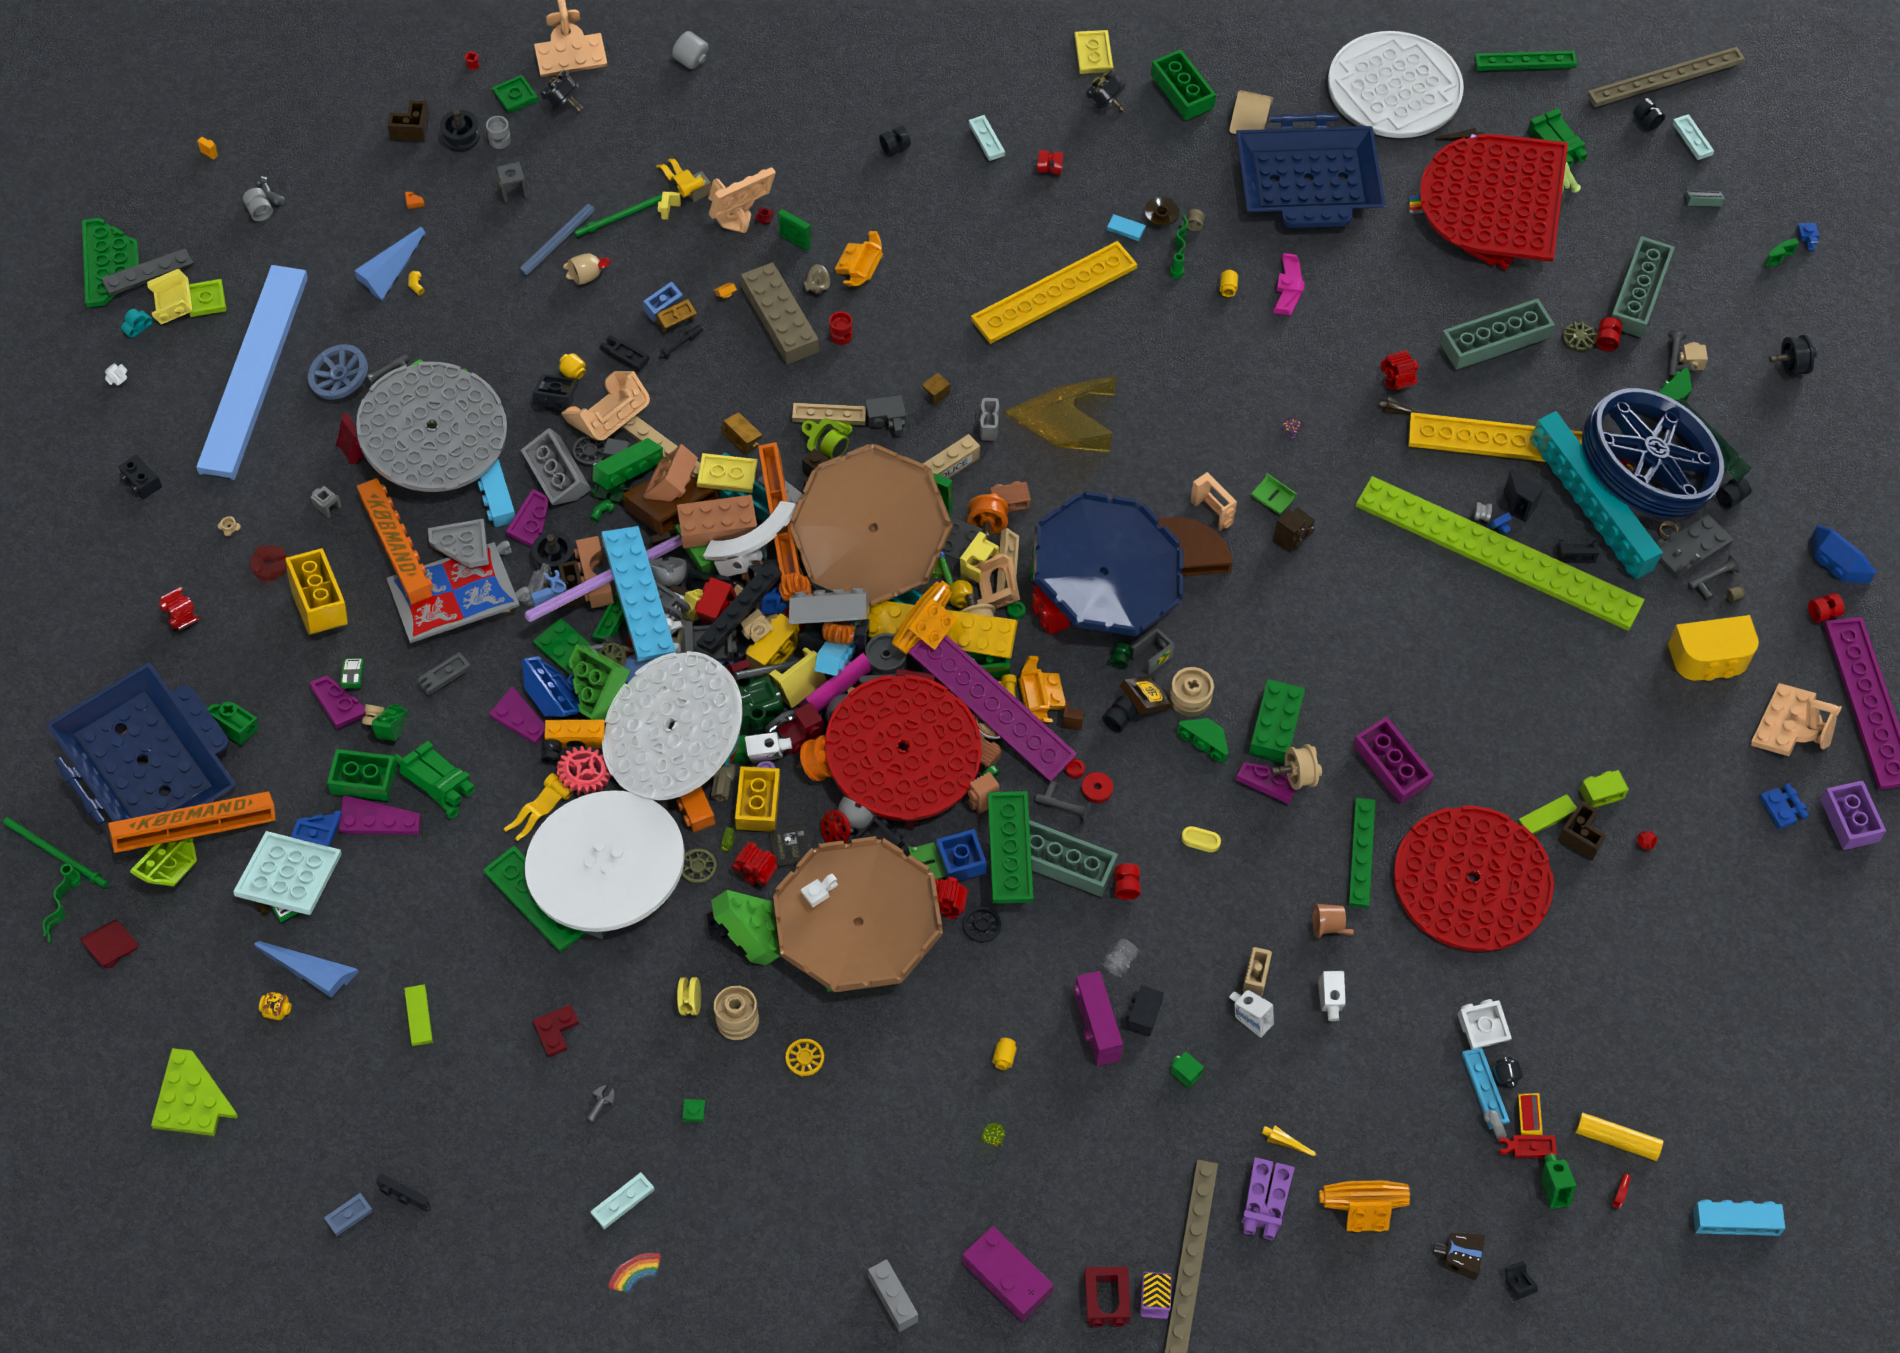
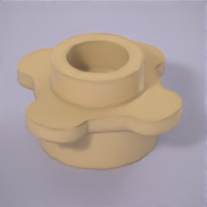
(229, 521)

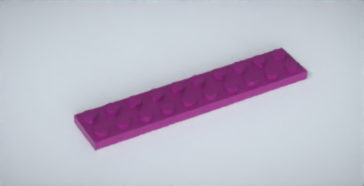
(1867, 698)
(995, 706)

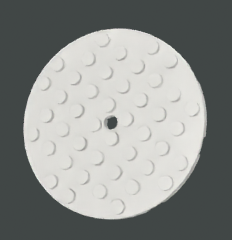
(663, 761)

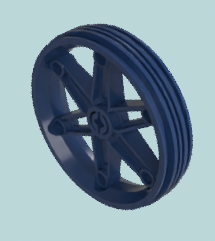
(1645, 449)

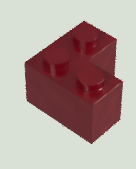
(805, 727)

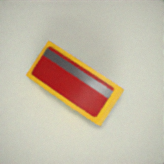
(1530, 1114)

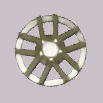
(1579, 336)

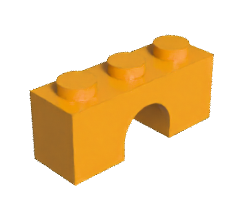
(587, 731)

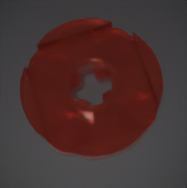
(268, 553)

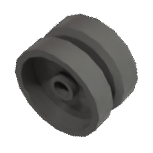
(884, 656)

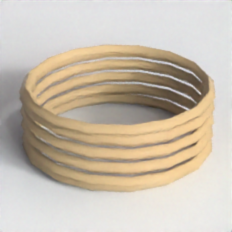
(1669, 524)

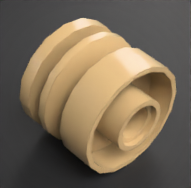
(736, 1012)

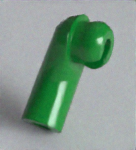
(599, 508)

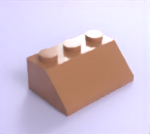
(671, 475)

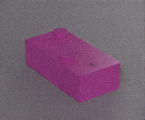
(1393, 760)
(1098, 1018)
(1007, 1273)

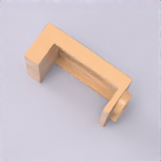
(1201, 493)
(1002, 597)

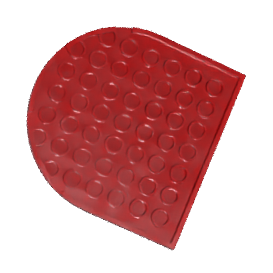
(1497, 194)

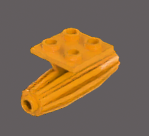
(926, 620)
(1367, 1202)

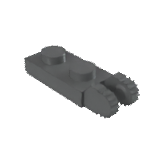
(670, 599)

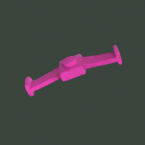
(1289, 284)

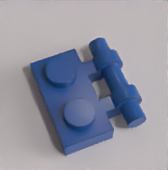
(1779, 809)

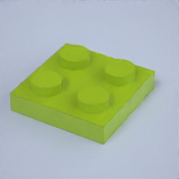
(207, 298)

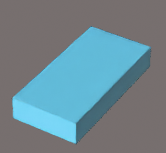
(1126, 227)

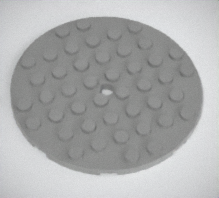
(405, 451)

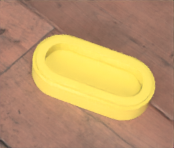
(1201, 839)

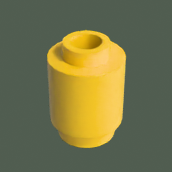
(1228, 283)
(1004, 1053)

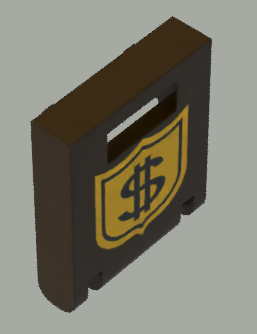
(1154, 696)

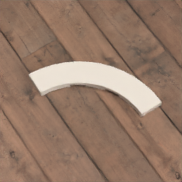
(753, 540)

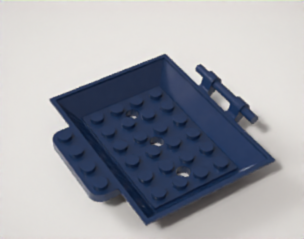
(1315, 154)
(163, 726)

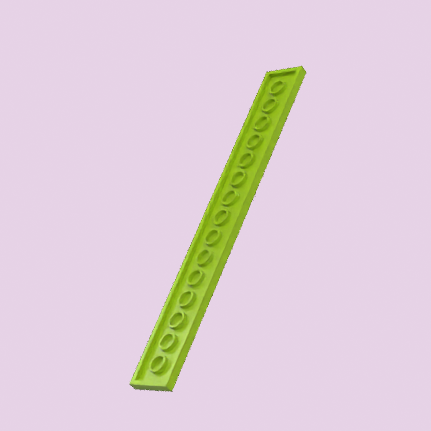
(1500, 553)

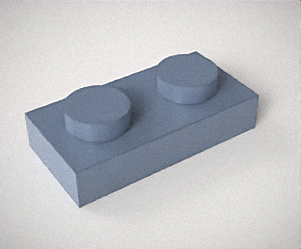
(348, 1214)

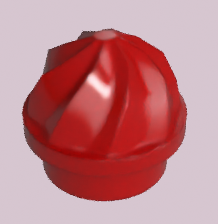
(1647, 840)

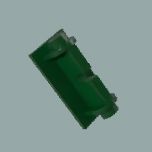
(616, 492)

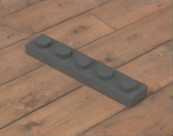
(146, 271)

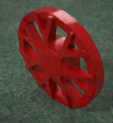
(835, 827)

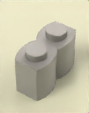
(989, 419)

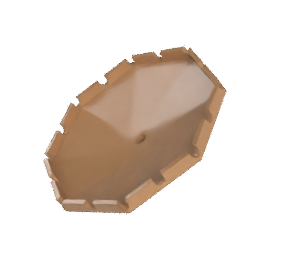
(871, 523)
(871, 924)

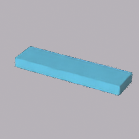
(1484, 1084)

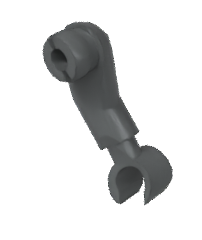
(271, 196)

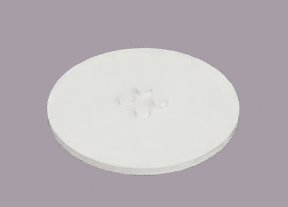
(1395, 84)
(604, 861)

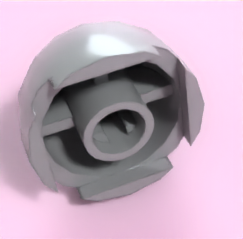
(669, 572)
(857, 816)

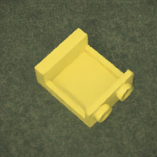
(170, 296)
(799, 679)

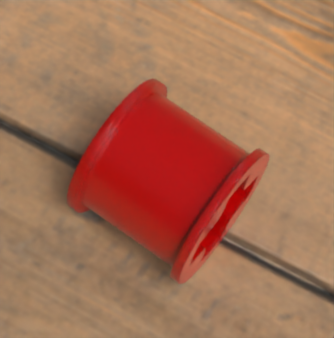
(472, 60)

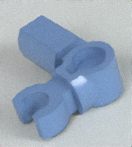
(546, 594)

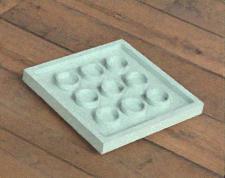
(287, 873)

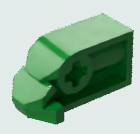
(234, 721)

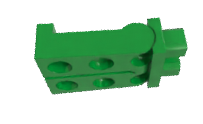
(1554, 128)
(436, 775)

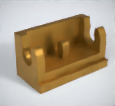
(675, 315)
(741, 433)

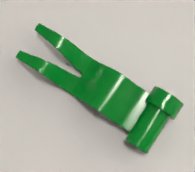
(1177, 268)
(71, 879)

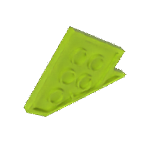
(189, 1097)

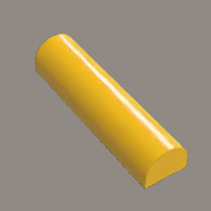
(1619, 1136)

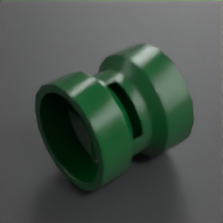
(1120, 657)

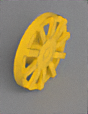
(804, 1057)

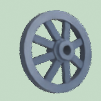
(339, 373)

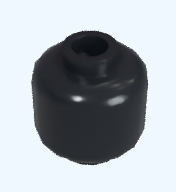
(1507, 1072)

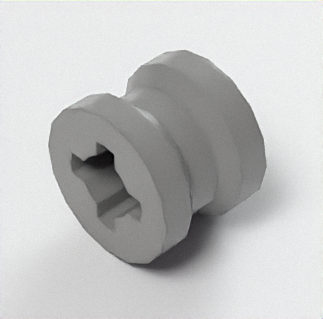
(1482, 512)

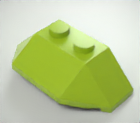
(166, 862)

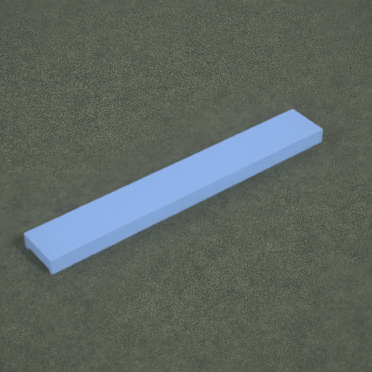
(252, 372)

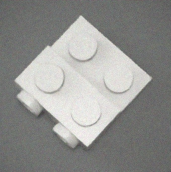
(1484, 1024)

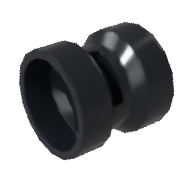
(551, 752)

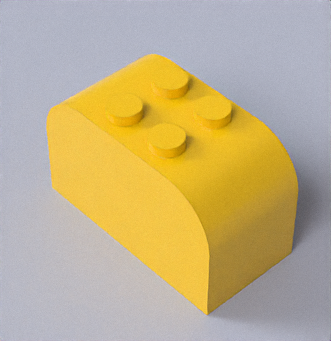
(316, 591)
(1713, 648)

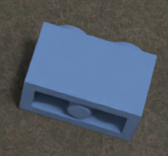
(661, 300)

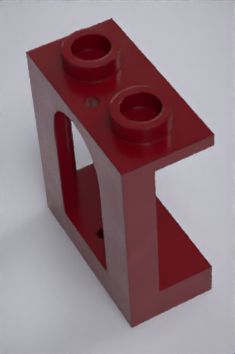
(1107, 1274)

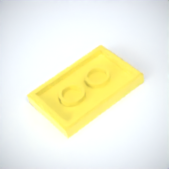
(1093, 51)
(727, 473)

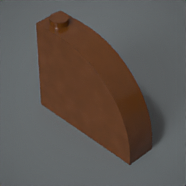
(660, 514)
(1202, 546)

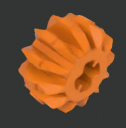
(793, 584)
(839, 632)

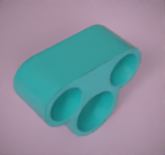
(135, 322)

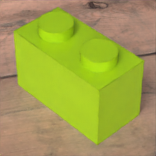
(1603, 789)

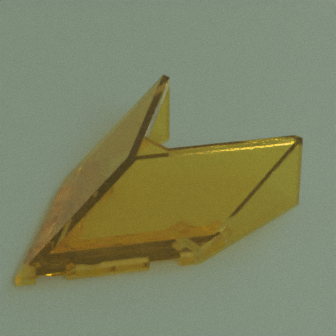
(1060, 422)

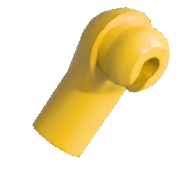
(413, 279)

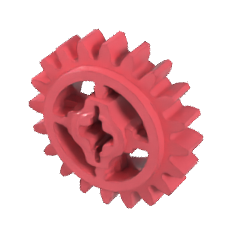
(585, 774)

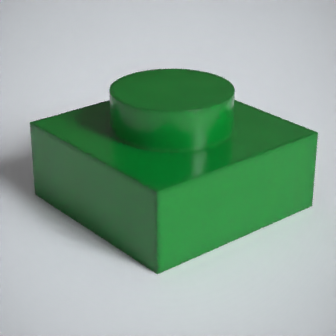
(693, 1110)

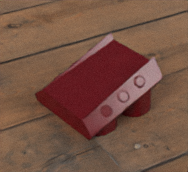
(348, 440)
(109, 943)

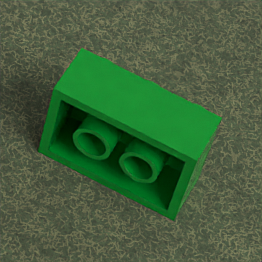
(362, 775)

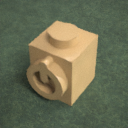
(1695, 354)
(756, 626)

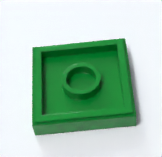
(515, 94)
(794, 229)

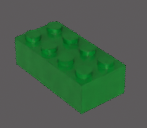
(1183, 84)
(1276, 721)

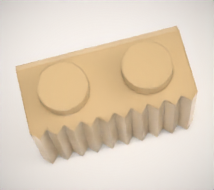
(1257, 971)

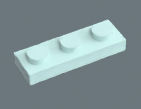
(1693, 137)
(986, 138)
(622, 1200)

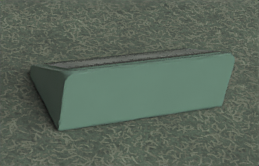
(1704, 198)

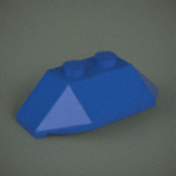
(1840, 556)
(548, 688)

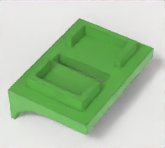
(1268, 488)
(928, 853)

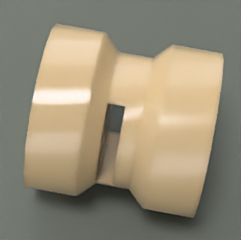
(371, 711)

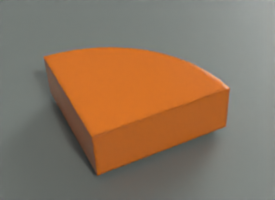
(413, 200)

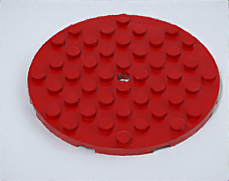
(895, 782)
(1481, 915)

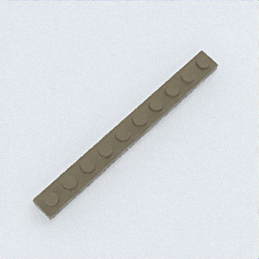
(1665, 76)
(1191, 1257)

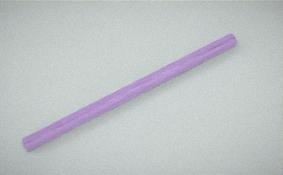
(595, 582)

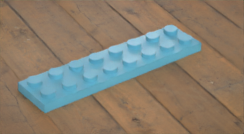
(638, 593)

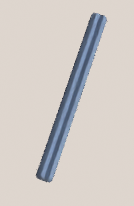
(557, 239)

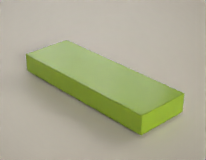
(1548, 814)
(418, 1015)

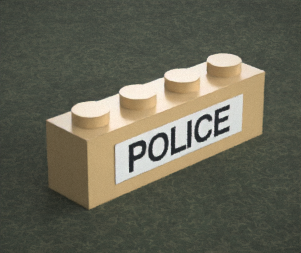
(955, 457)

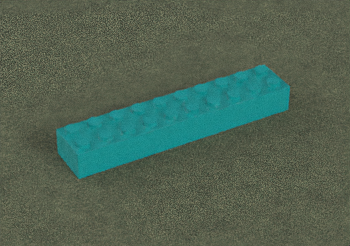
(1608, 514)

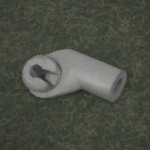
(1493, 1117)

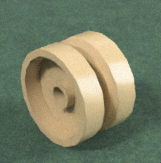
(1191, 691)

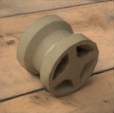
(1195, 220)

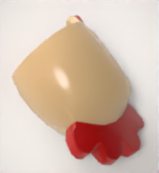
(587, 267)

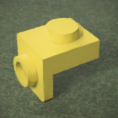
(668, 199)
(691, 598)

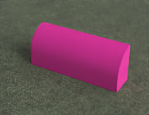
(838, 684)

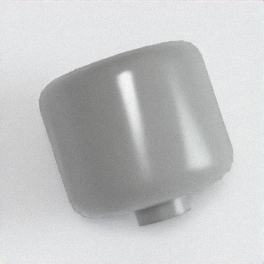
(690, 50)

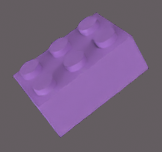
(1853, 815)

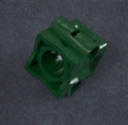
(759, 704)

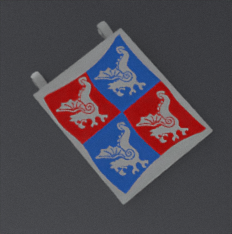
(458, 595)

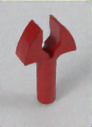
(1622, 1191)

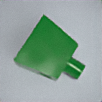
(1557, 1182)

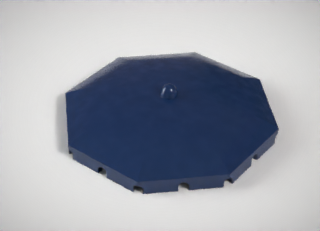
(1108, 563)

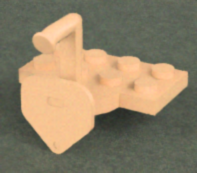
(568, 46)
(732, 203)
(1794, 718)

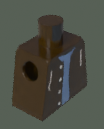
(1462, 1253)

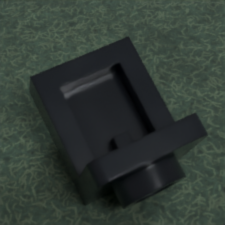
(1519, 1280)

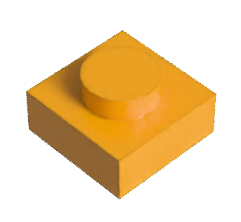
(207, 147)
(725, 290)

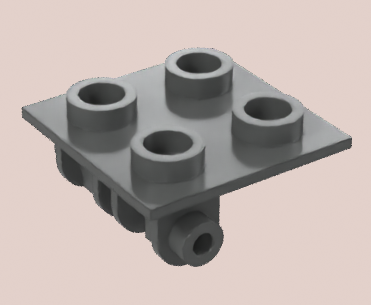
(960, 538)

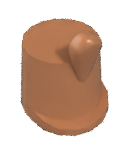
(1329, 920)

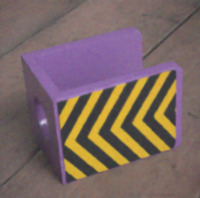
(1155, 1295)

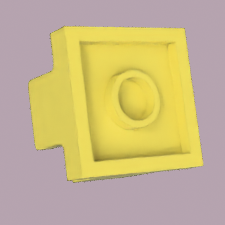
(978, 550)

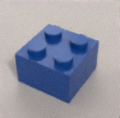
(961, 855)

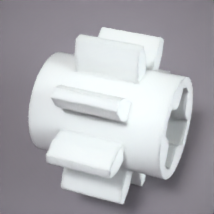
(115, 374)

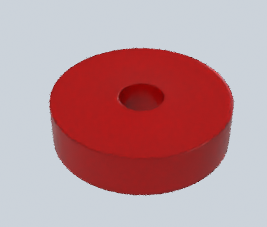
(1097, 795)

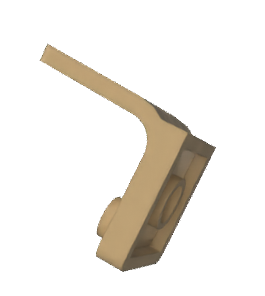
(1250, 111)

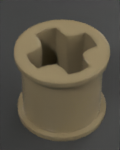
(1735, 593)

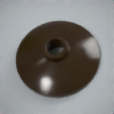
(1161, 211)

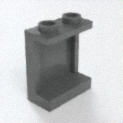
(723, 653)

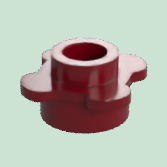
(764, 215)

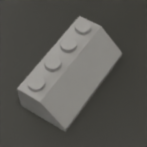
(555, 468)
(829, 606)

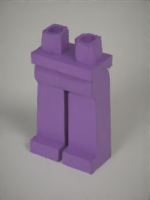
(1268, 1214)

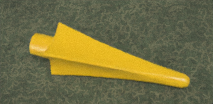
(1279, 1137)

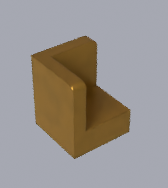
(937, 388)

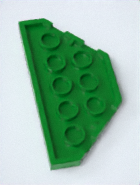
(104, 253)

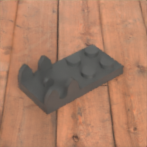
(1693, 545)

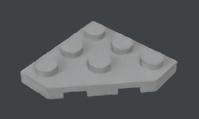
(462, 541)

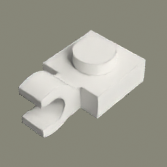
(817, 891)

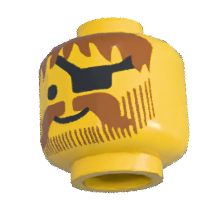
(275, 1006)

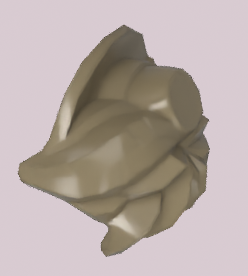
(817, 279)

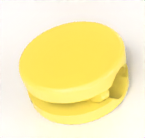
(689, 996)

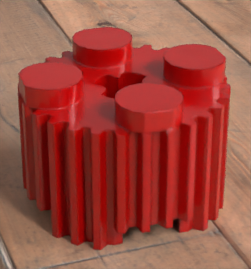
(1399, 370)
(178, 609)
(755, 864)
(951, 897)

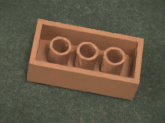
(716, 520)

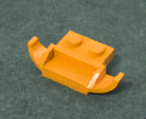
(860, 260)
(1040, 690)

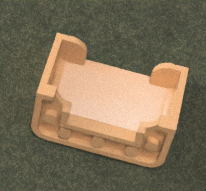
(622, 403)

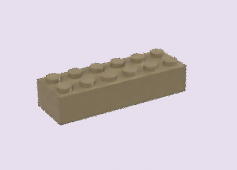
(780, 313)

